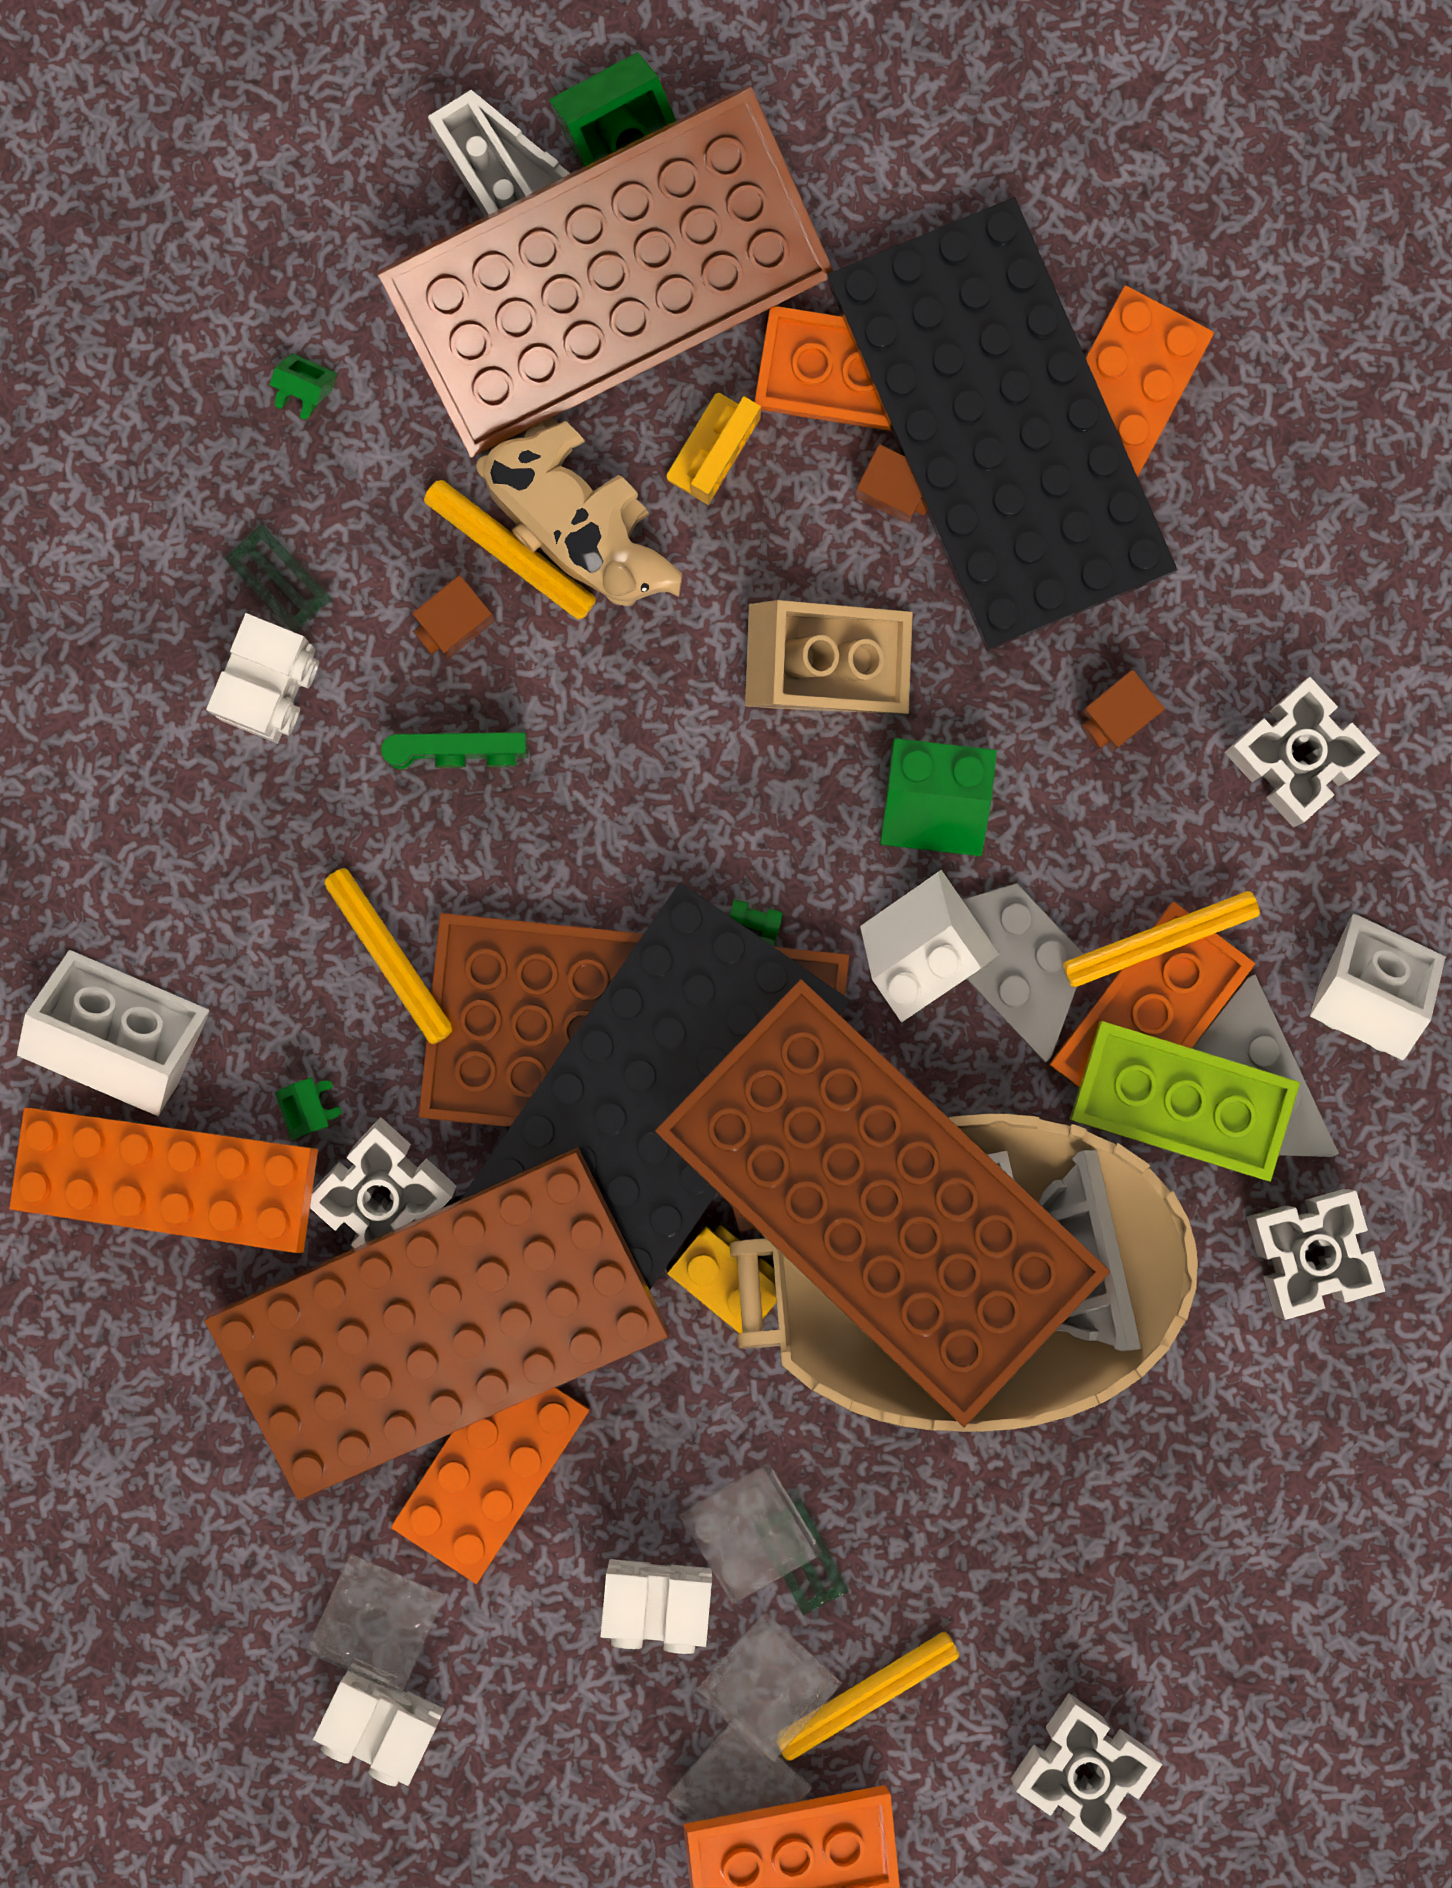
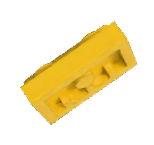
(714, 446)
(712, 1276)

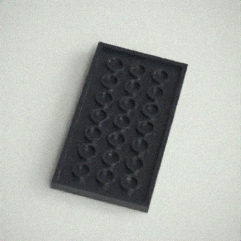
(1001, 424)
(640, 1052)

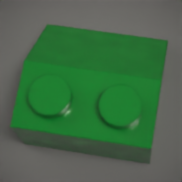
(612, 109)
(938, 797)

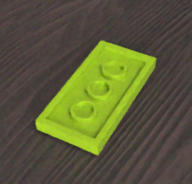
(1185, 1101)

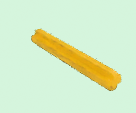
(509, 549)
(1161, 939)
(388, 955)
(874, 1693)

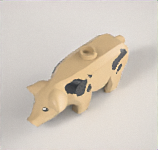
(569, 521)

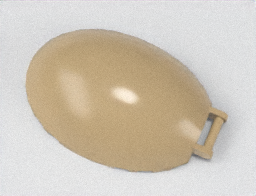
(1066, 1371)

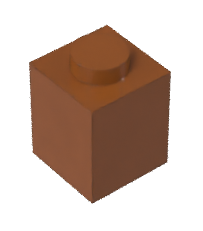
(890, 486)
(451, 618)
(1120, 712)

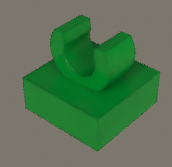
(303, 380)
(303, 1109)

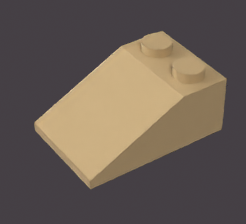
(828, 658)

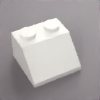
(924, 946)
(1379, 987)

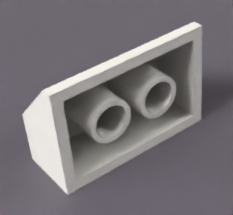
(111, 1032)

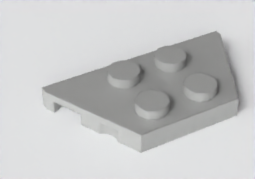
(1028, 976)
(1251, 1036)
(1083, 1210)

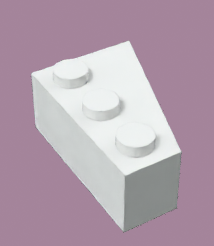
(491, 153)

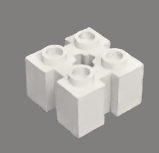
(261, 679)
(1333, 756)
(380, 1160)
(1343, 1270)
(656, 1605)
(378, 1728)
(1093, 1803)

